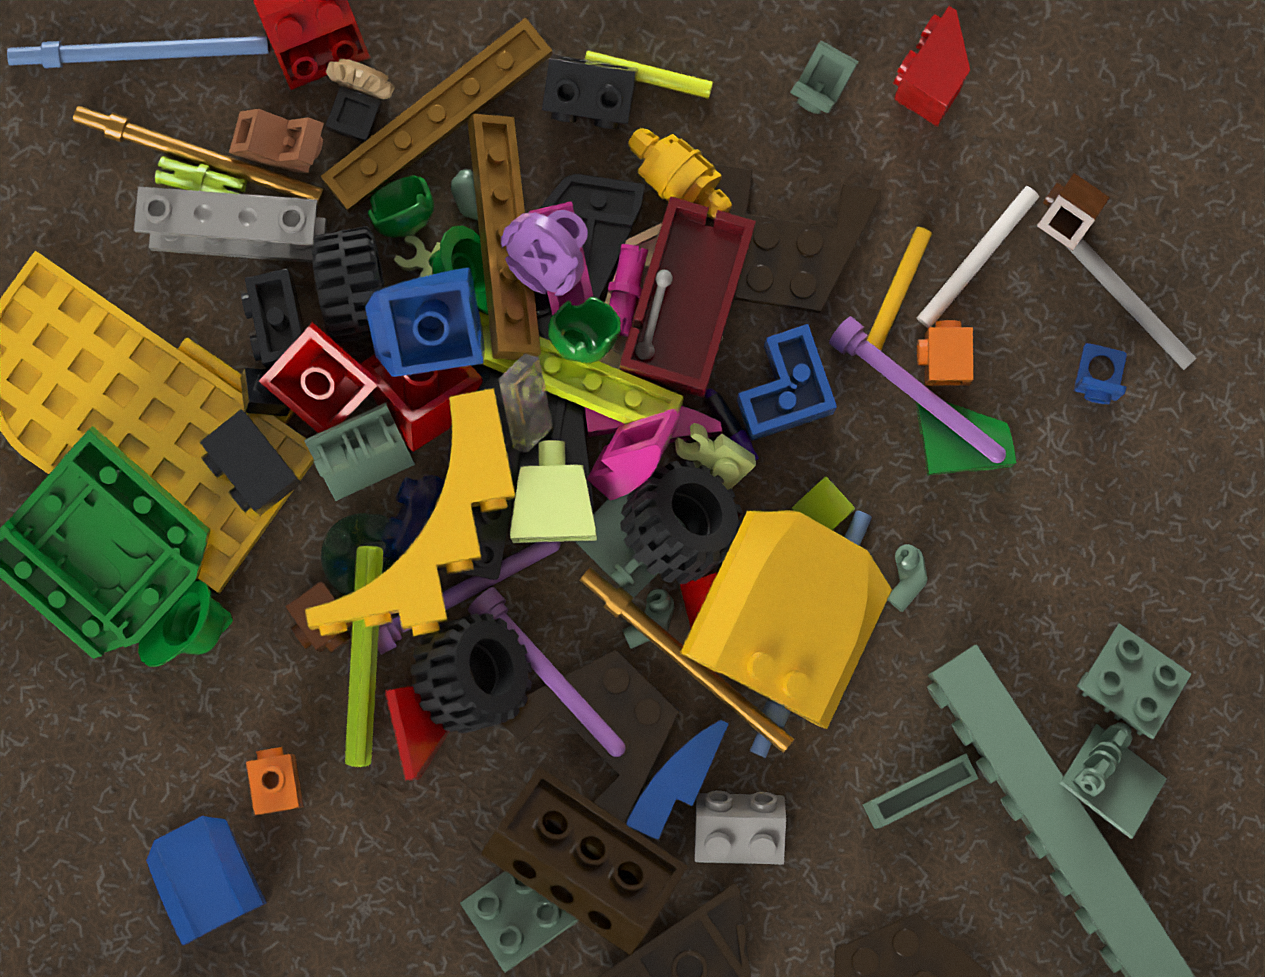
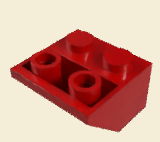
(310, 36)
(936, 74)

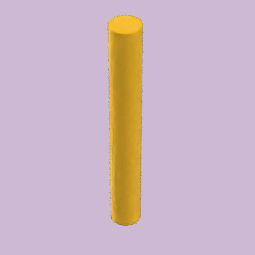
(899, 287)
(218, 368)

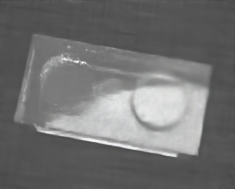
(526, 402)

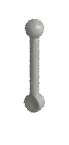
(645, 349)

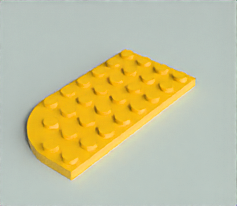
(86, 364)

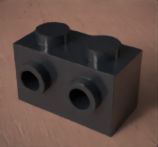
(589, 90)
(276, 314)
(249, 463)

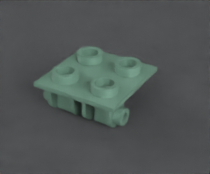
(359, 452)
(611, 551)
(1134, 681)
(1114, 778)
(514, 919)

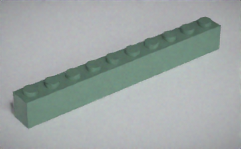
(1055, 819)

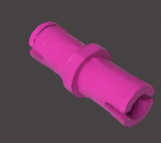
(626, 286)

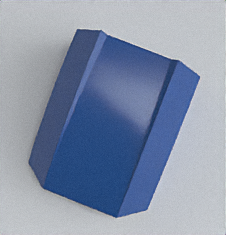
(427, 324)
(202, 877)

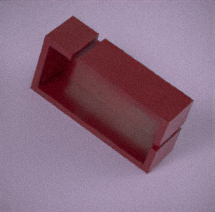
(697, 302)

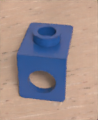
(1097, 390)

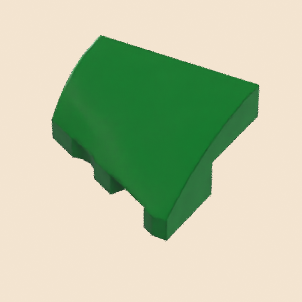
(950, 453)

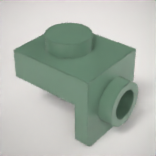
(824, 79)

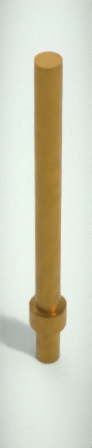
(119, 128)
(620, 603)

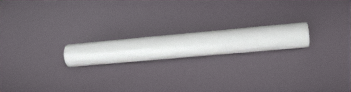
(978, 257)

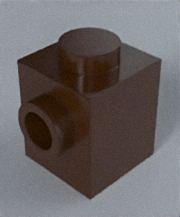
(1072, 210)
(316, 596)

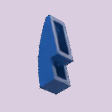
(678, 780)

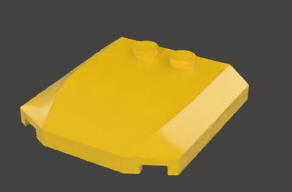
(790, 612)

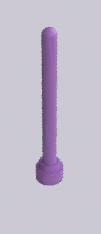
(852, 340)
(493, 603)
(391, 632)

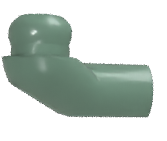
(464, 193)
(911, 574)
(659, 608)

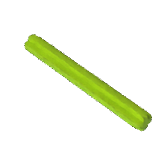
(363, 668)

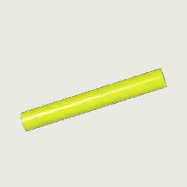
(659, 76)

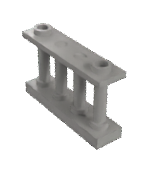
(228, 224)

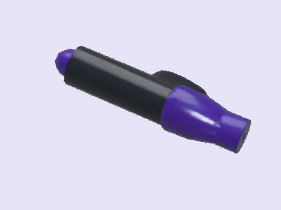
(728, 421)

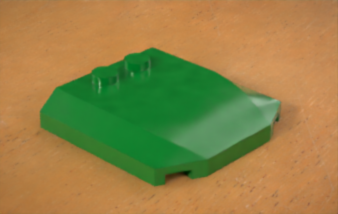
(101, 547)

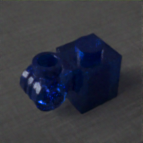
(417, 501)

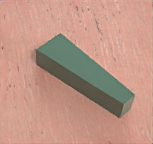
(920, 791)

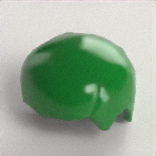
(401, 207)
(584, 330)

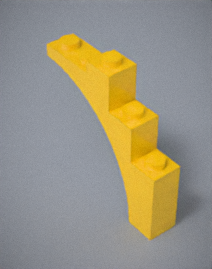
(412, 586)

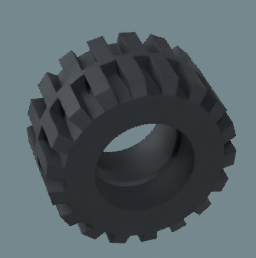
(346, 277)
(660, 537)
(446, 678)

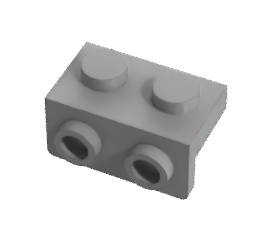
(740, 828)

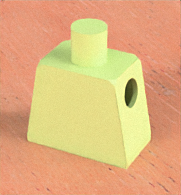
(552, 500)

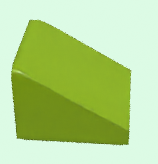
(825, 504)

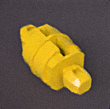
(678, 171)

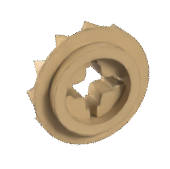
(360, 78)

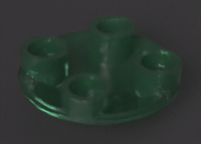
(341, 547)

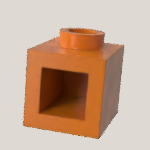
(947, 354)
(274, 782)

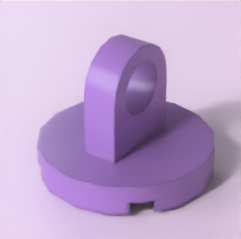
(545, 252)

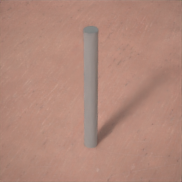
(1133, 304)

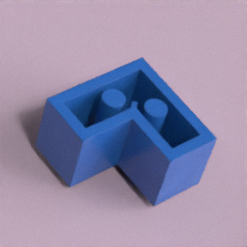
(799, 389)

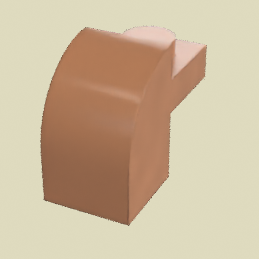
(277, 141)

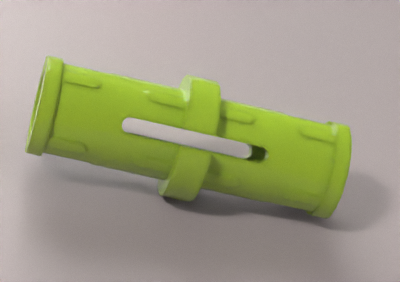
(196, 178)

